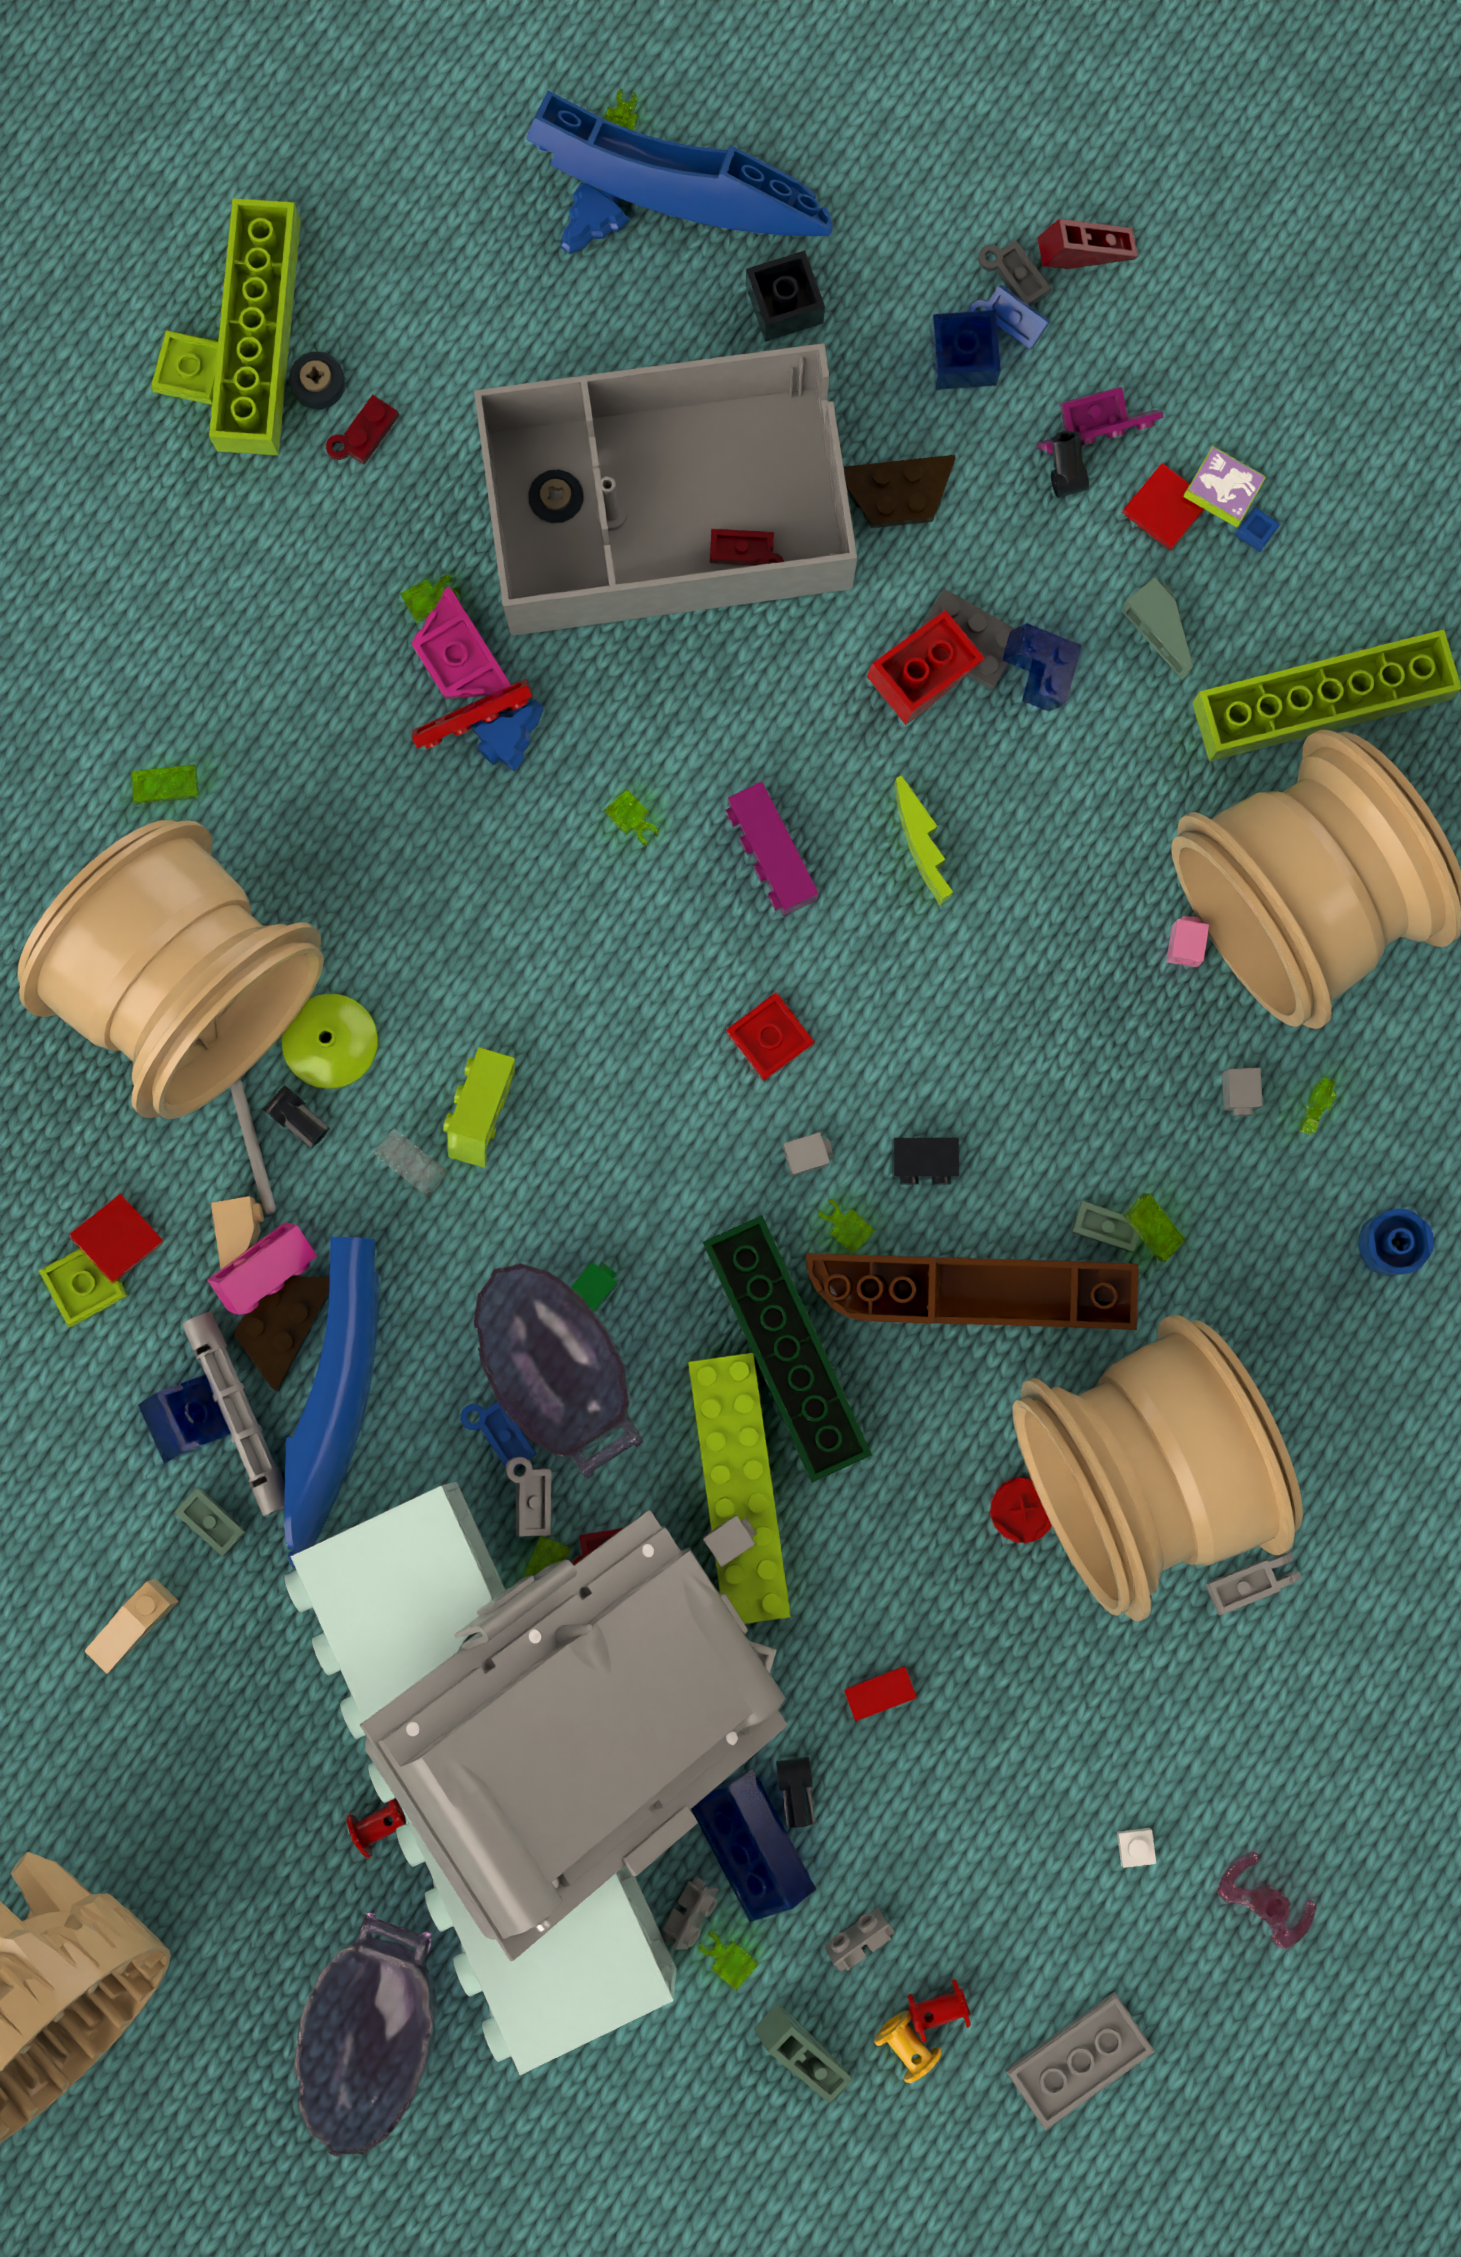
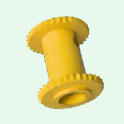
(906, 2044)

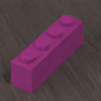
(772, 849)

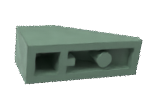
(1158, 620)
(802, 2053)

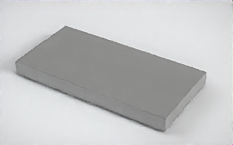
(1079, 2060)

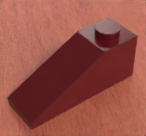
(1083, 244)

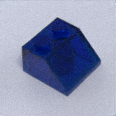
(184, 1418)

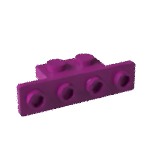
(1100, 415)

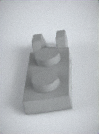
(1250, 1584)

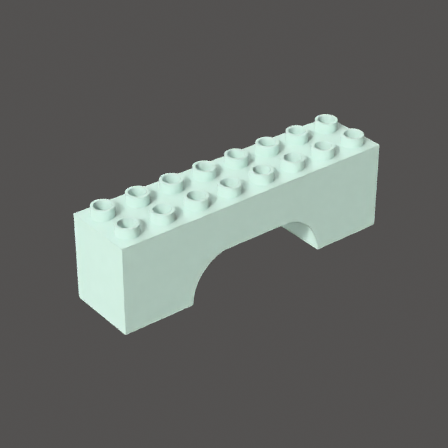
(389, 1617)

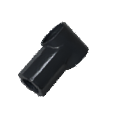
(1069, 470)
(292, 1113)
(795, 1783)

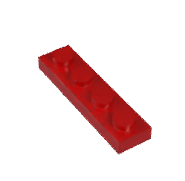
(461, 719)

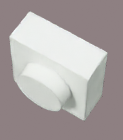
(1136, 1847)

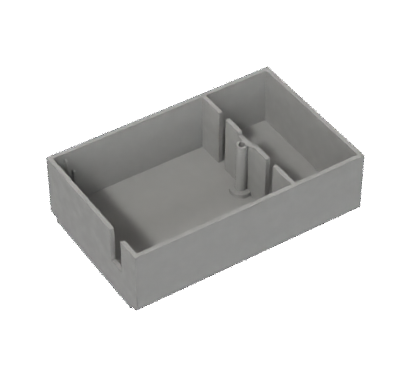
(658, 468)

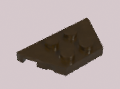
(899, 490)
(281, 1325)

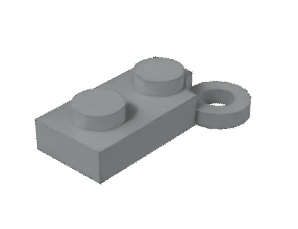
(532, 1498)

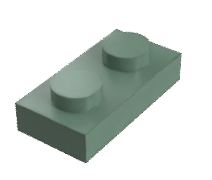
(1105, 1227)
(210, 1521)

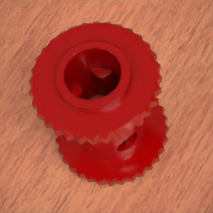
(375, 1826)
(943, 2009)

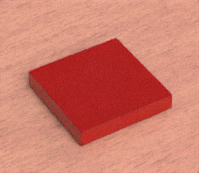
(1162, 508)
(770, 1036)
(116, 1238)

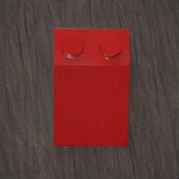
(924, 666)

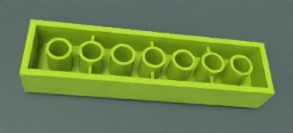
(255, 327)
(1326, 695)
(740, 1482)

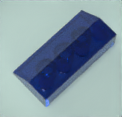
(753, 1847)

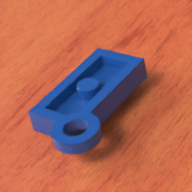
(1015, 316)
(500, 1431)

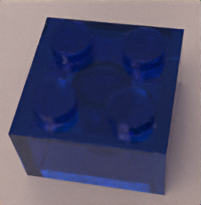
(965, 349)

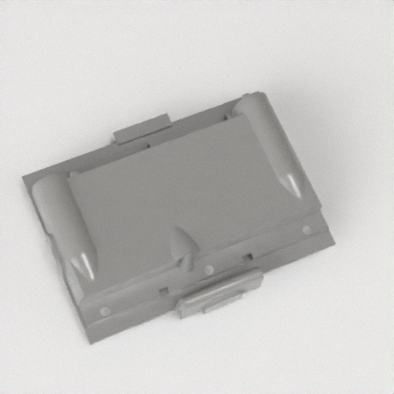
(575, 1730)

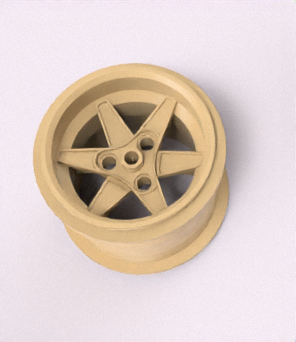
(1320, 877)
(168, 966)
(1159, 1465)

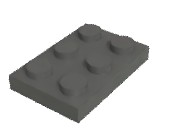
(983, 630)

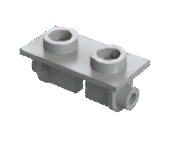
(699, 1904)
(846, 1946)

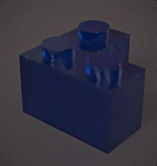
(1049, 662)

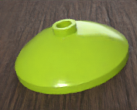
(345, 1056)

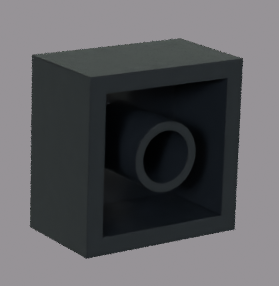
(785, 296)

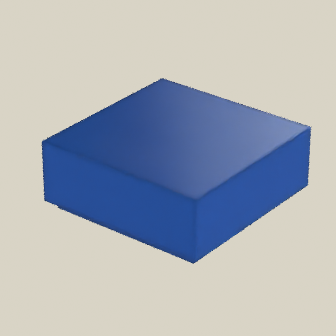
(1257, 529)

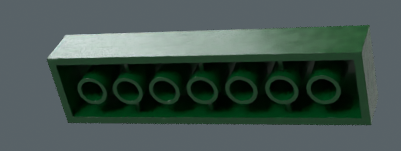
(787, 1349)

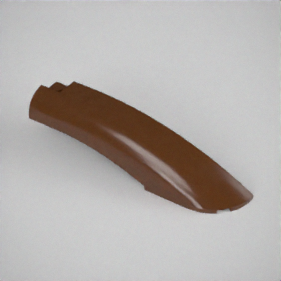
(978, 1290)

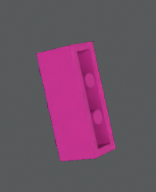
(262, 1269)

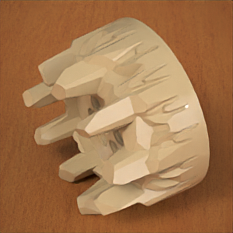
(66, 1985)

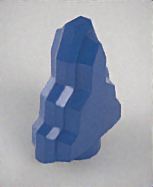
(592, 217)
(508, 734)

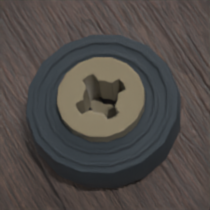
(326, 387)
(553, 510)

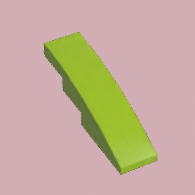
(918, 829)

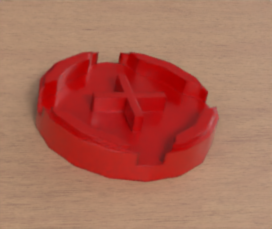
(1018, 1511)

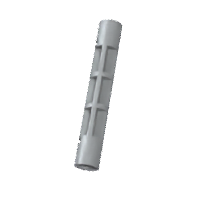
(246, 1434)

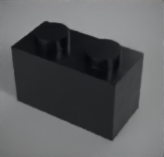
(925, 1159)

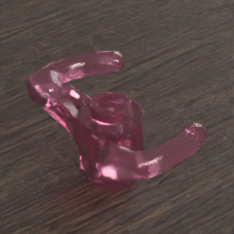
(1267, 1903)

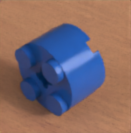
(1397, 1224)

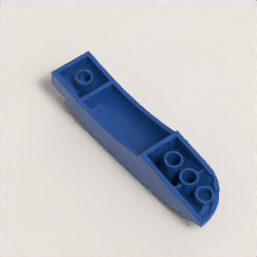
(676, 178)
(336, 1406)

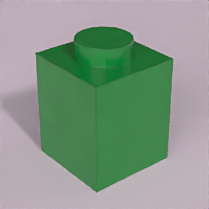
(595, 1284)

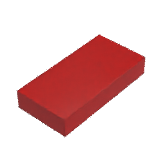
(880, 1693)

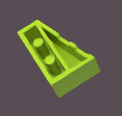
(478, 1106)

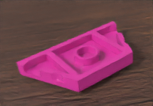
(456, 652)

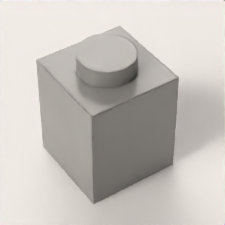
(1242, 1090)
(807, 1154)
(730, 1539)

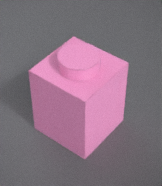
(1188, 942)

